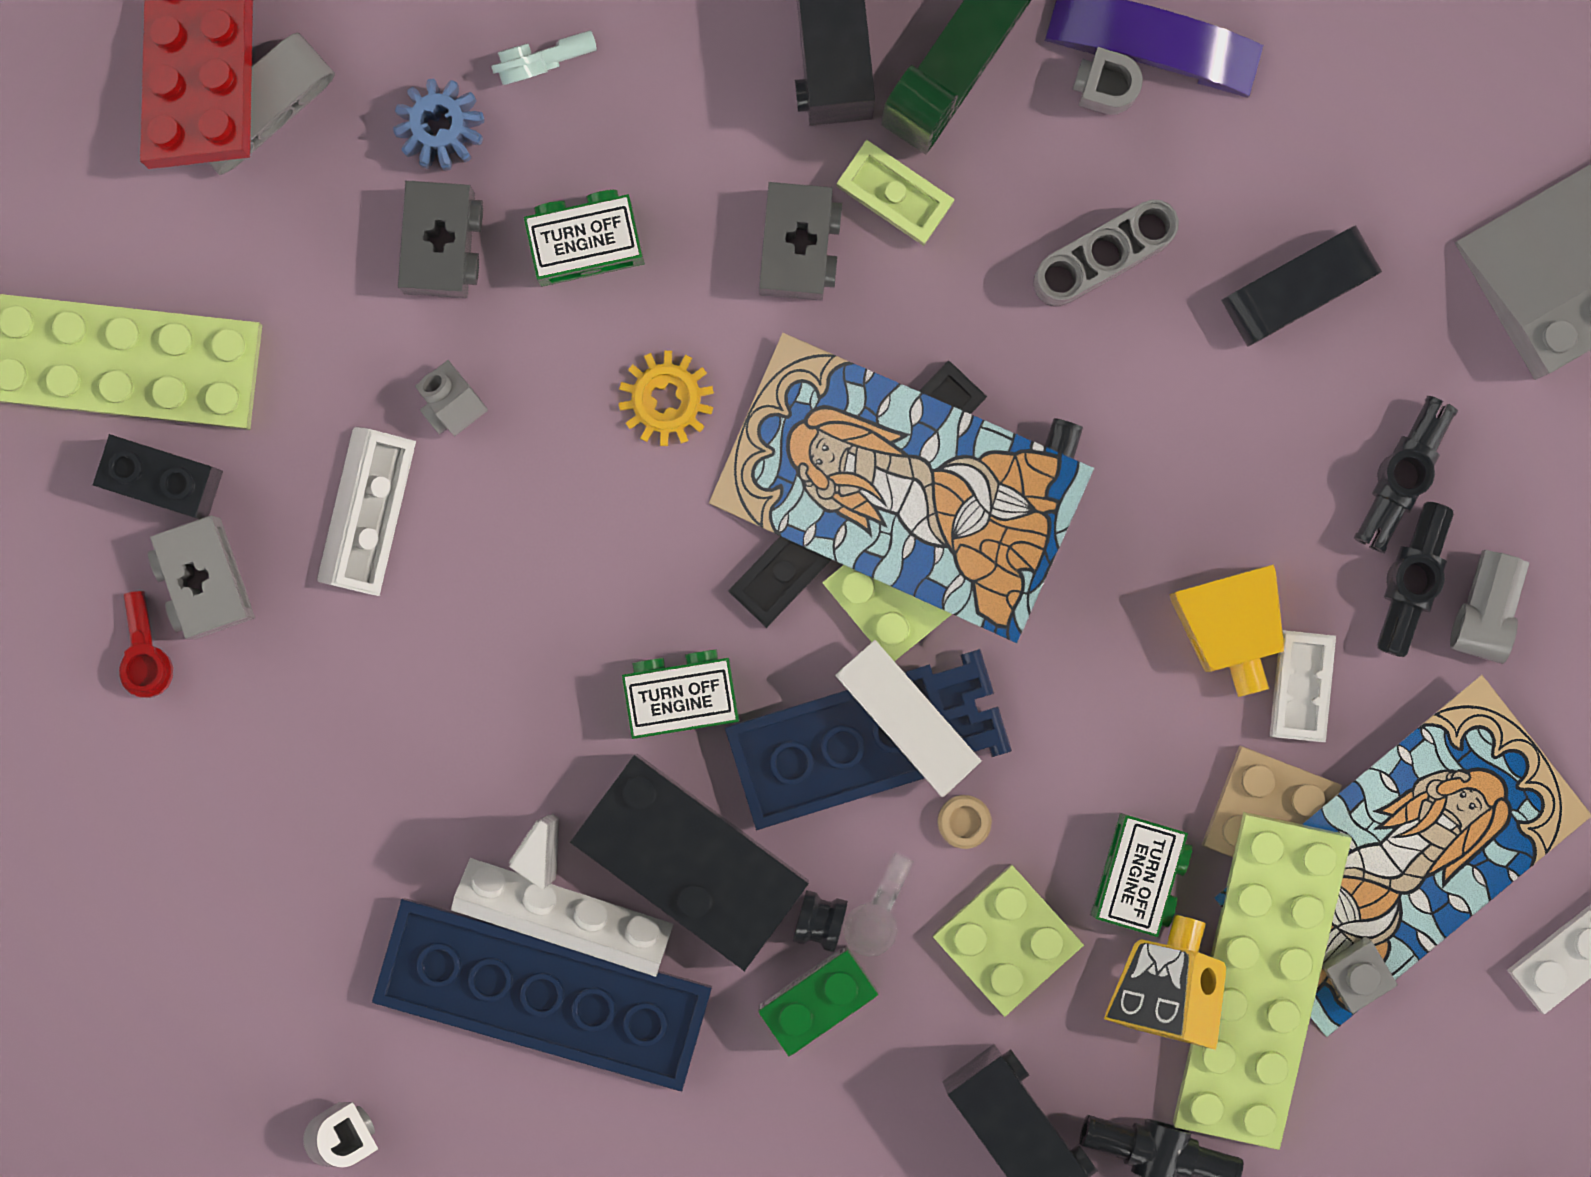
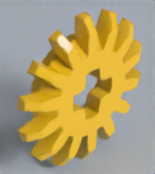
(659, 377)

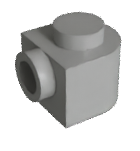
(1108, 82)
(449, 400)
(339, 1136)

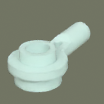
(520, 63)

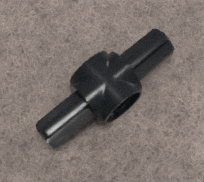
(1405, 605)

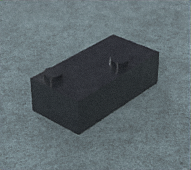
(835, 62)
(690, 861)
(1010, 1120)

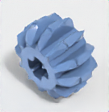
(431, 108)

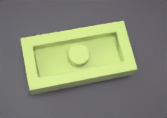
(895, 192)

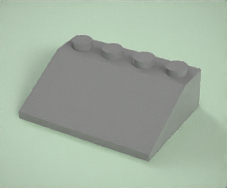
(1539, 273)

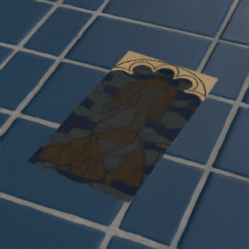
(901, 487)
(1439, 833)

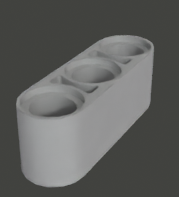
(281, 88)
(1120, 231)

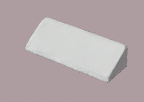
(366, 511)
(908, 718)
(538, 852)

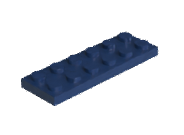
(541, 995)

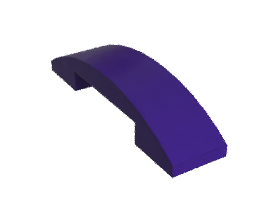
(1158, 40)

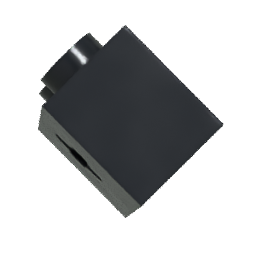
(157, 477)

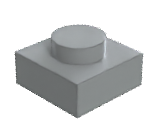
(1359, 975)

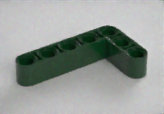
(935, 90)

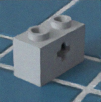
(206, 548)

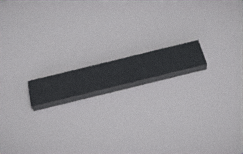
(790, 567)

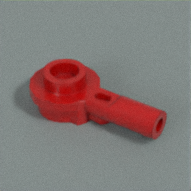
(144, 668)

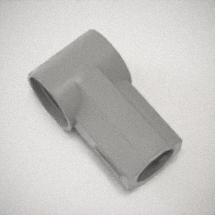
(1487, 620)

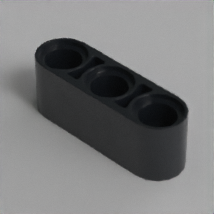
(1301, 285)

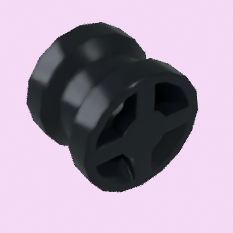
(820, 921)

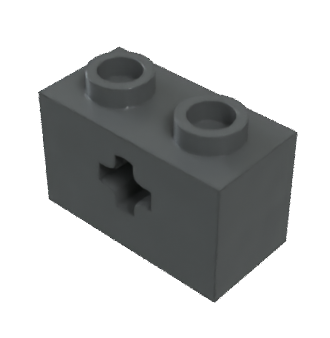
(793, 209)
(426, 211)

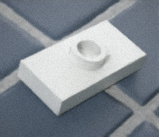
(1303, 686)

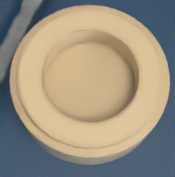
(964, 821)

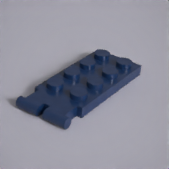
(838, 753)

